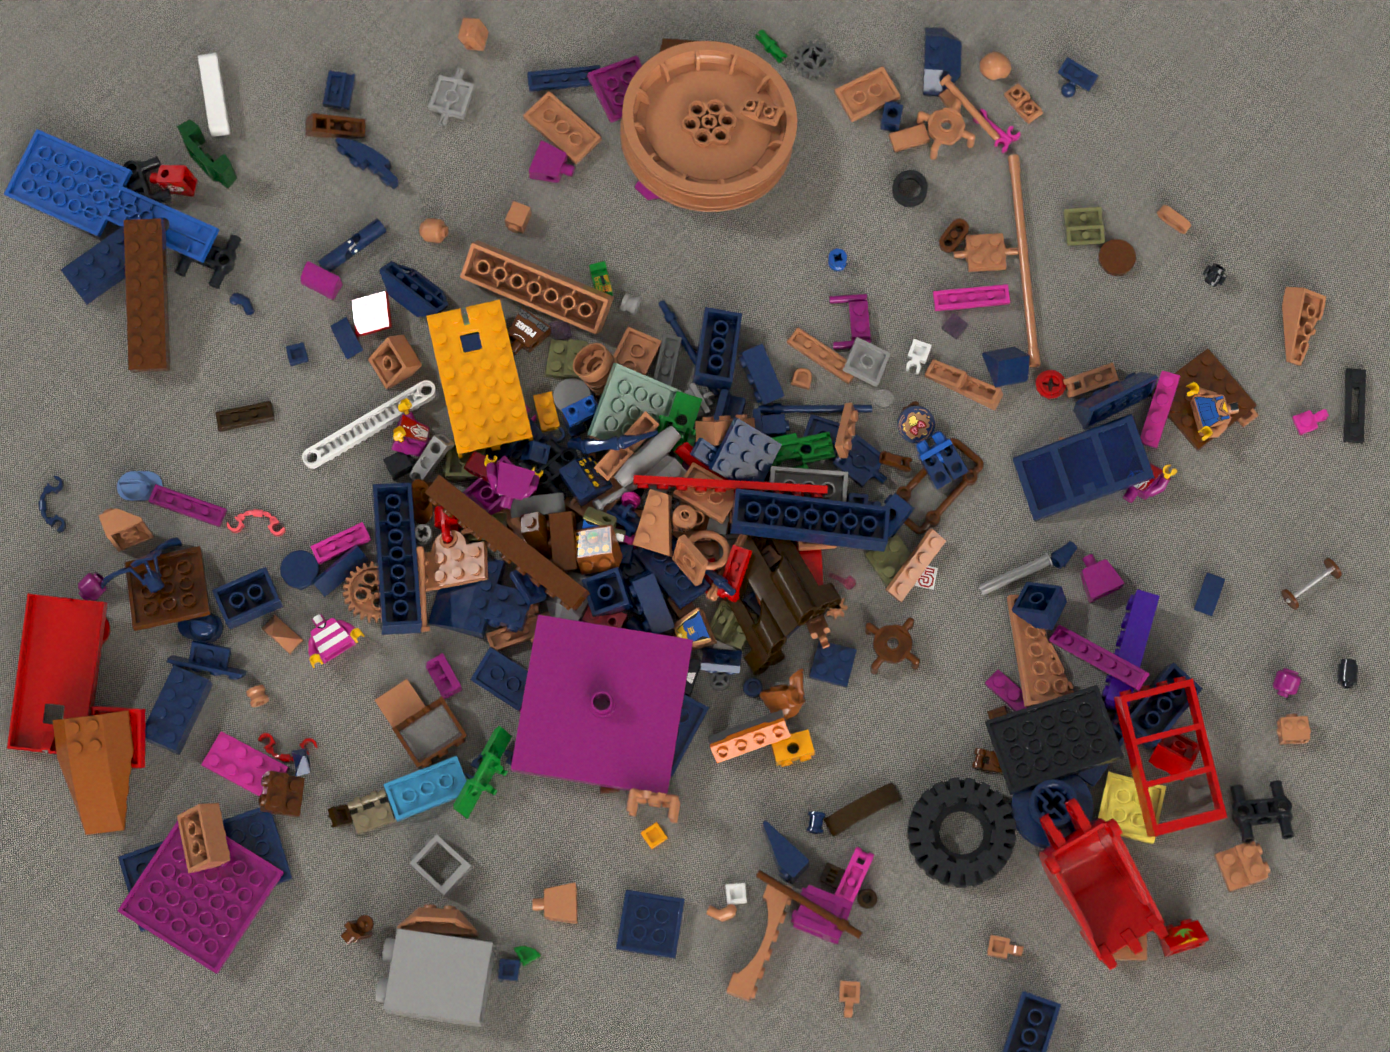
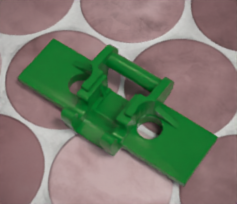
(683, 405)
(791, 448)
(490, 764)

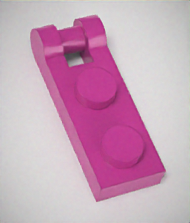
(854, 875)

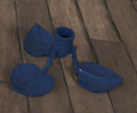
(152, 579)

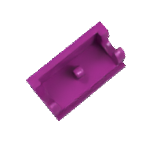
(443, 676)

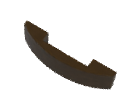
(862, 808)

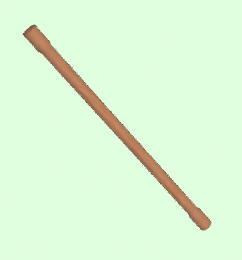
(1033, 351)

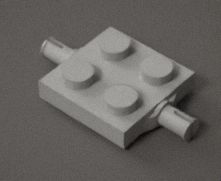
(451, 97)

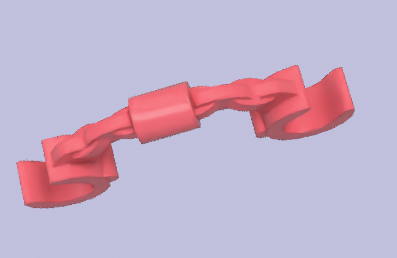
(257, 513)

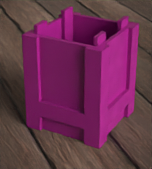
(814, 924)

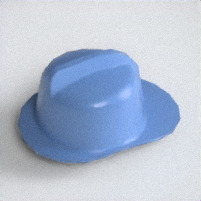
(137, 485)

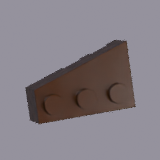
(562, 540)

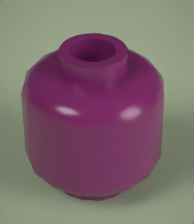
(90, 586)
(1286, 682)

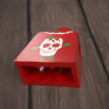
(176, 178)

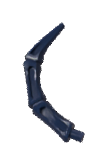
(614, 443)

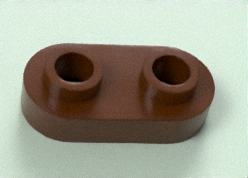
(953, 236)

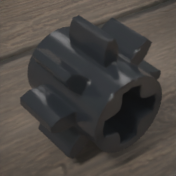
(1214, 275)

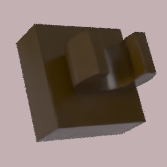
(340, 816)
(832, 875)

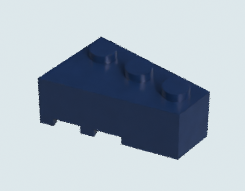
(760, 374)
(649, 602)

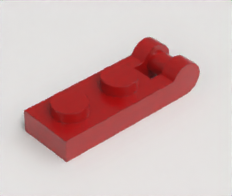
(735, 571)

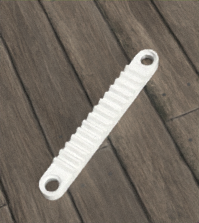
(367, 425)

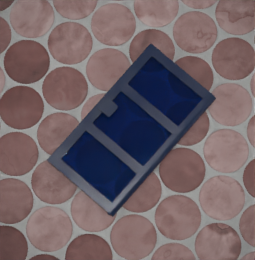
(1083, 467)

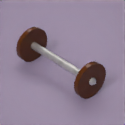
(1332, 569)

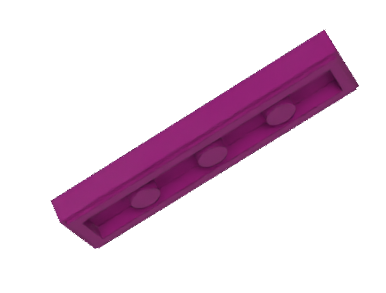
(187, 505)

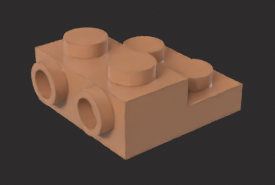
(1242, 865)

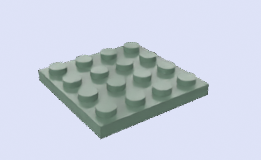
(626, 399)

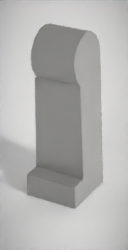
(431, 457)

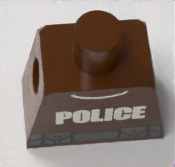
(527, 332)

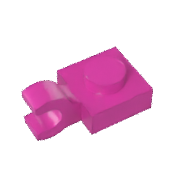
(1308, 422)

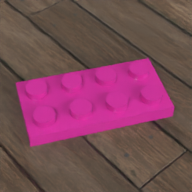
(240, 763)

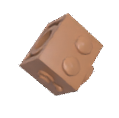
(473, 34)
(1293, 729)

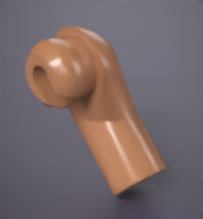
(722, 914)

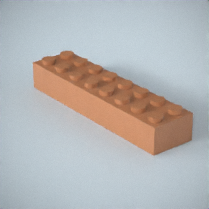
(536, 287)

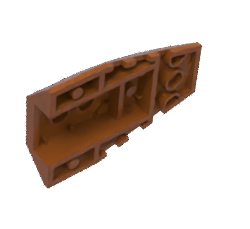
(97, 767)

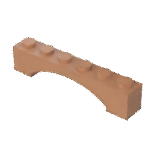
(743, 984)

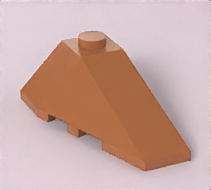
(1300, 314)

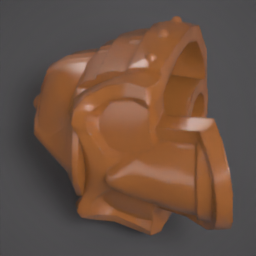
(786, 697)

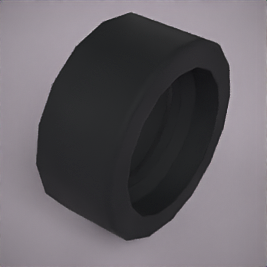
(909, 175)

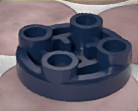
(299, 569)

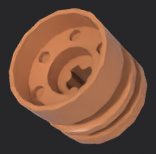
(594, 366)

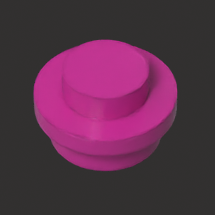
(630, 497)

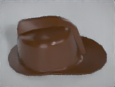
(421, 505)

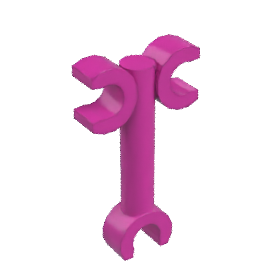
(1005, 138)

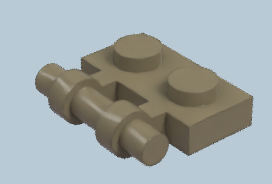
(374, 817)

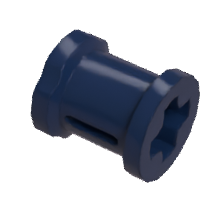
(815, 822)

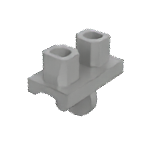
(707, 398)

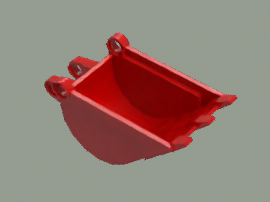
(1100, 884)

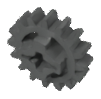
(806, 64)

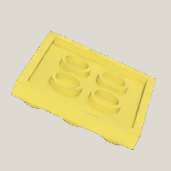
(1122, 804)

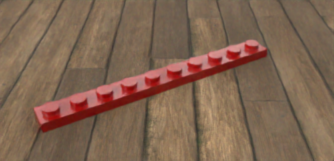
(721, 486)

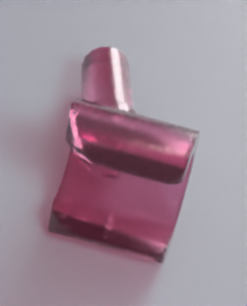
(848, 583)

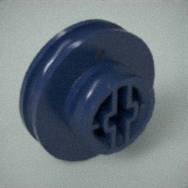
(1027, 803)

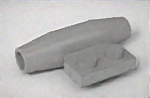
(653, 460)

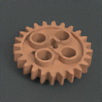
(365, 606)

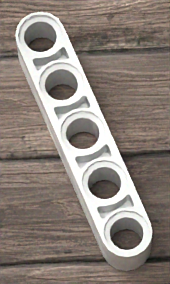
(214, 94)

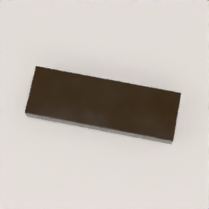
(244, 416)

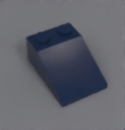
(788, 859)

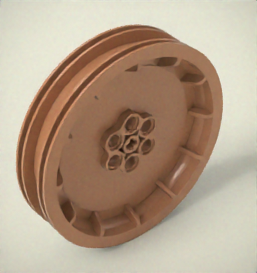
(713, 172)

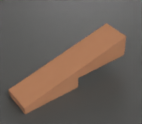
(963, 384)
(615, 459)

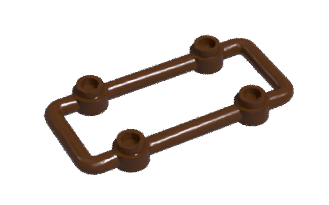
(933, 517)

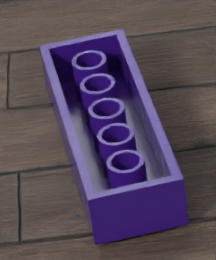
(1131, 640)

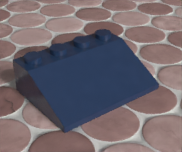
(1115, 398)
(465, 605)

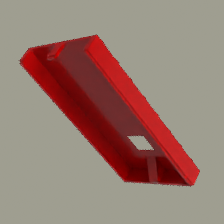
(55, 666)

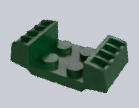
(218, 170)

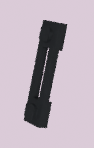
(1354, 431)

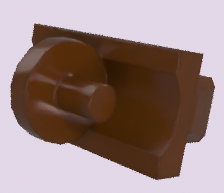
(358, 929)

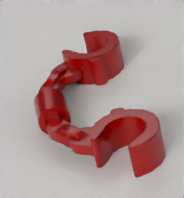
(283, 757)

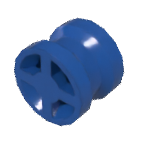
(839, 263)

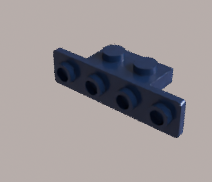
(208, 658)

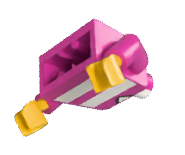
(330, 639)

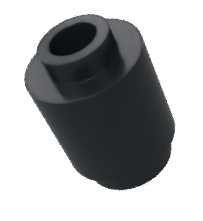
(1347, 673)

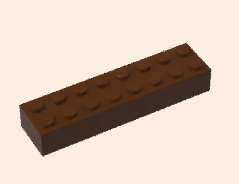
(146, 295)

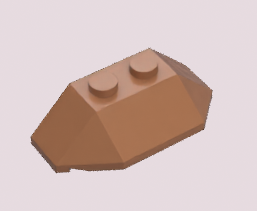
(439, 921)

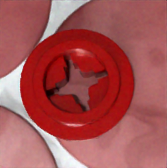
(1044, 378)

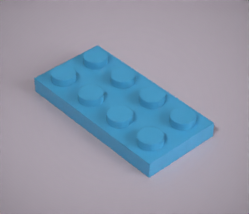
(425, 788)

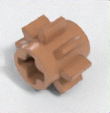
(835, 612)

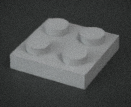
(866, 361)

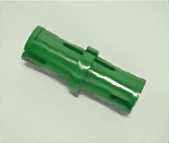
(770, 46)

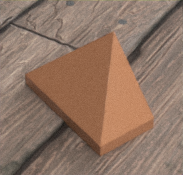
(282, 634)

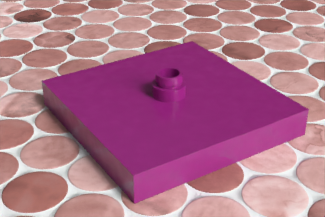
(601, 705)

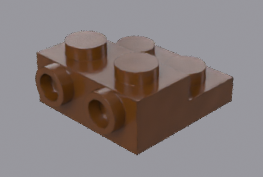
(281, 794)

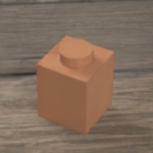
(518, 217)

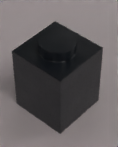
(399, 464)

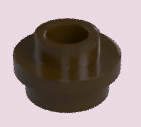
(867, 892)

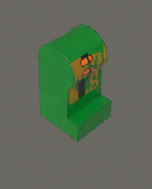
(600, 277)

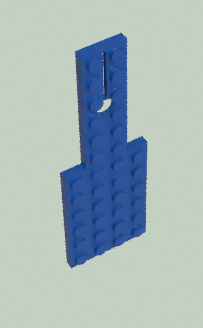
(92, 192)

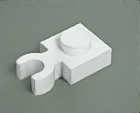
(918, 354)

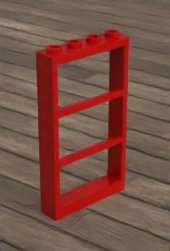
(1131, 743)

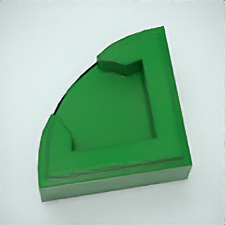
(526, 954)

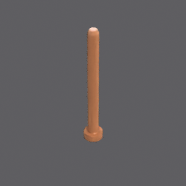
(971, 109)
(422, 588)

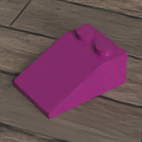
(484, 495)

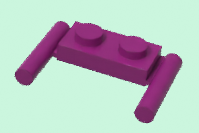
(858, 318)

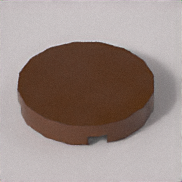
(1117, 257)

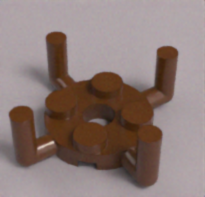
(888, 654)

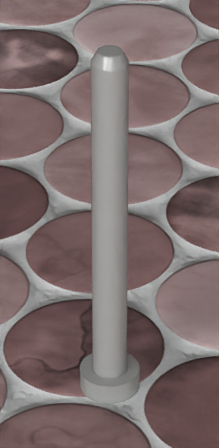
(599, 504)

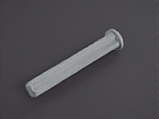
(1016, 574)

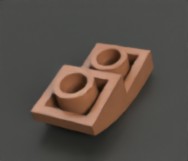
(1021, 102)
(761, 112)

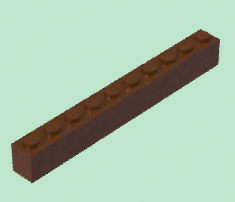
(507, 542)

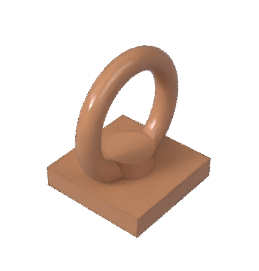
(691, 559)

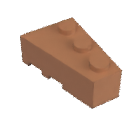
(715, 430)
(655, 524)

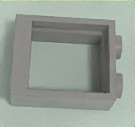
(454, 879)

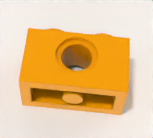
(799, 739)

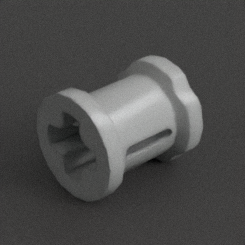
(421, 529)

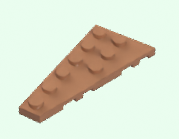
(1037, 661)

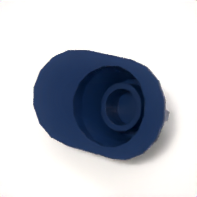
(202, 629)

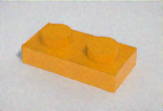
(546, 411)

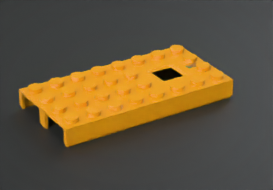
(479, 384)

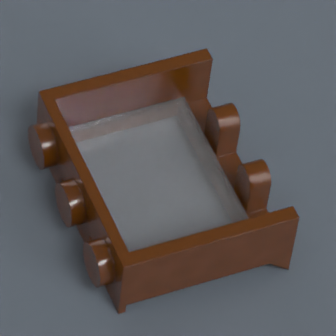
(430, 733)

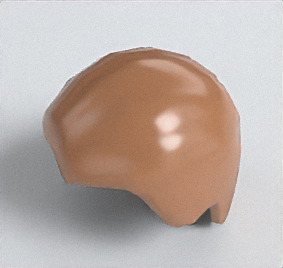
(995, 66)

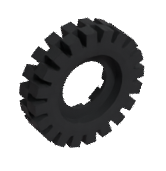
(968, 797)

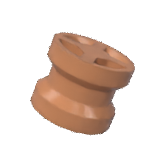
(257, 696)

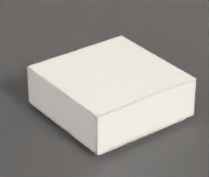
(736, 893)

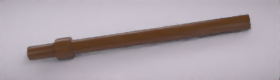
(842, 924)

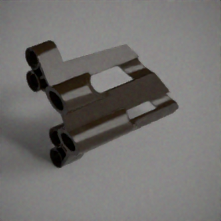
(787, 600)

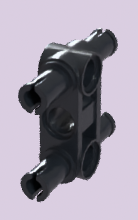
(138, 180)
(213, 261)
(551, 477)
(1262, 811)

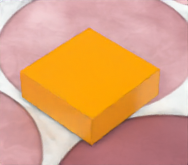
(654, 835)

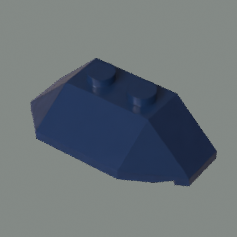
(941, 58)
(413, 290)

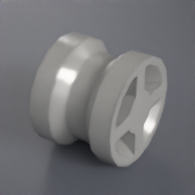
(630, 304)

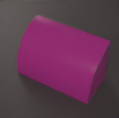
(321, 280)

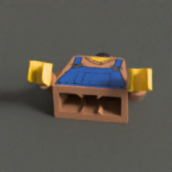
(1210, 411)

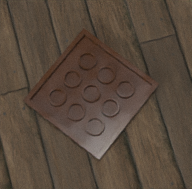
(1210, 375)
(181, 598)

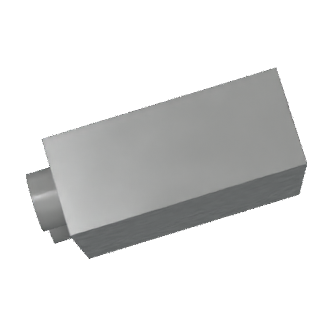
(436, 977)

